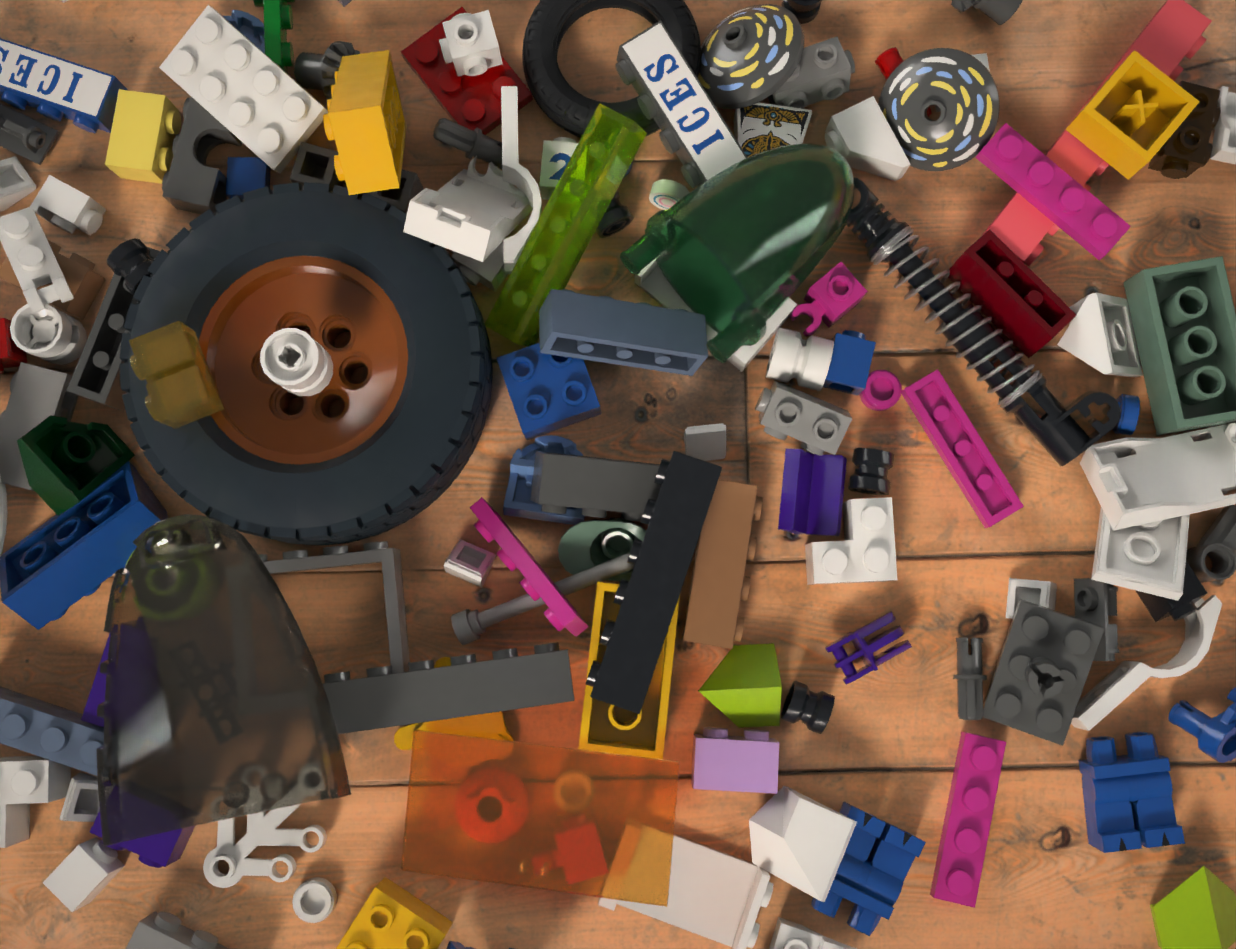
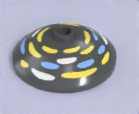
(750, 55)
(966, 101)

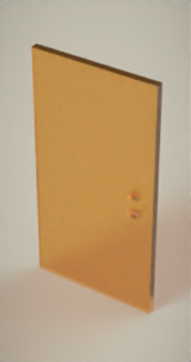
(541, 817)

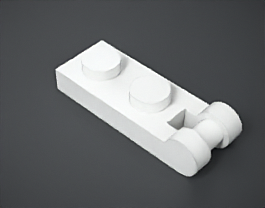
(33, 259)

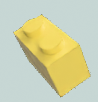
(142, 136)

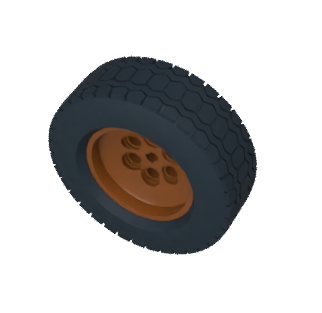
(331, 268)

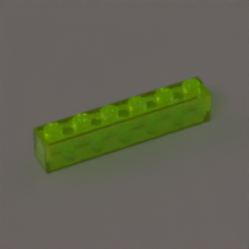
(566, 223)

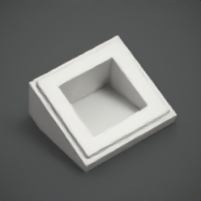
(14, 182)
(706, 441)
(1033, 591)

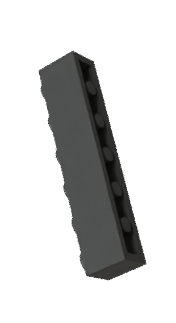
(451, 690)

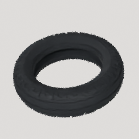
(540, 50)

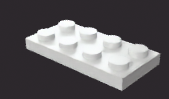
(244, 89)

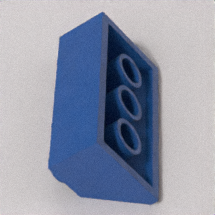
(78, 548)

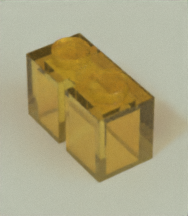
(176, 375)

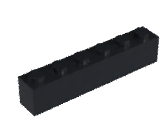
(655, 582)

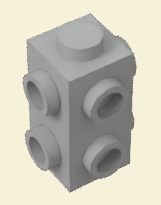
(820, 75)
(802, 417)

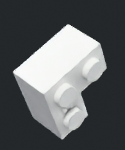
(867, 550)
(26, 782)

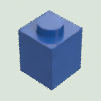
(850, 362)

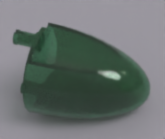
(749, 238)

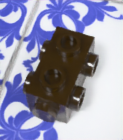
(1189, 144)

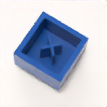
(548, 390)

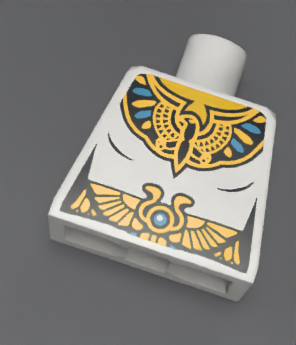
(769, 127)

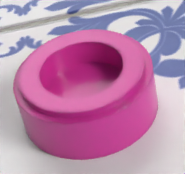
(881, 390)

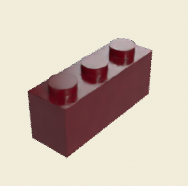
(1010, 294)

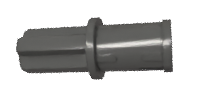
(469, 141)
(969, 679)

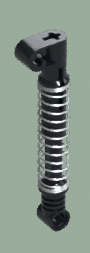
(977, 338)

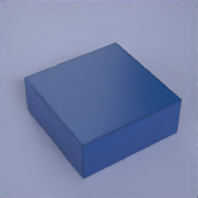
(246, 175)

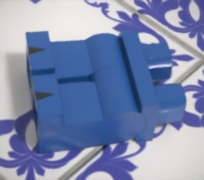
(1128, 795)
(870, 870)

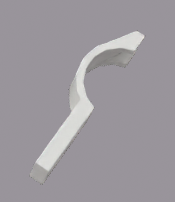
(516, 175)
(1131, 674)

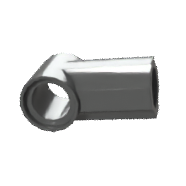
(1219, 545)

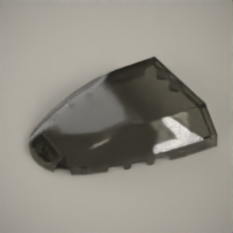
(207, 689)

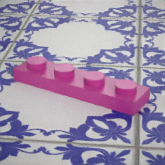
(1053, 191)
(961, 449)
(536, 580)
(968, 819)

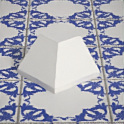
(1103, 335)
(800, 841)

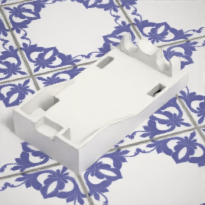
(468, 212)
(1163, 476)

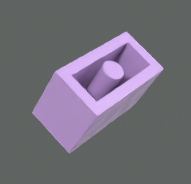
(735, 761)

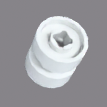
(48, 334)
(799, 359)
(296, 362)

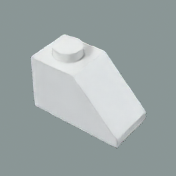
(867, 140)

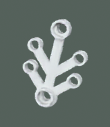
(261, 831)

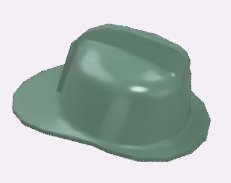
(598, 542)

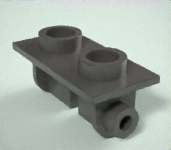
(25, 135)
(1094, 604)

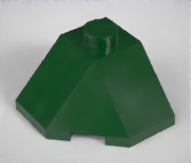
(70, 459)

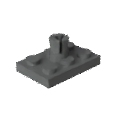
(1041, 671)

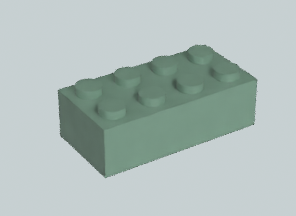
(1186, 343)

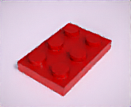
(466, 99)

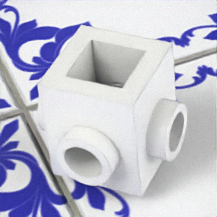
(471, 43)

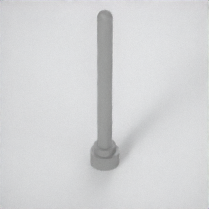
(470, 624)

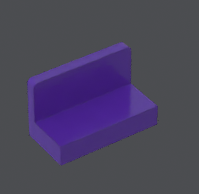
(812, 493)

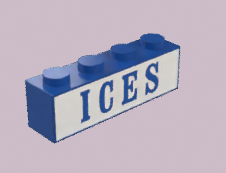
(57, 87)

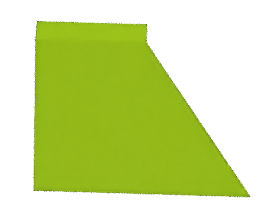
(747, 686)
(1196, 914)

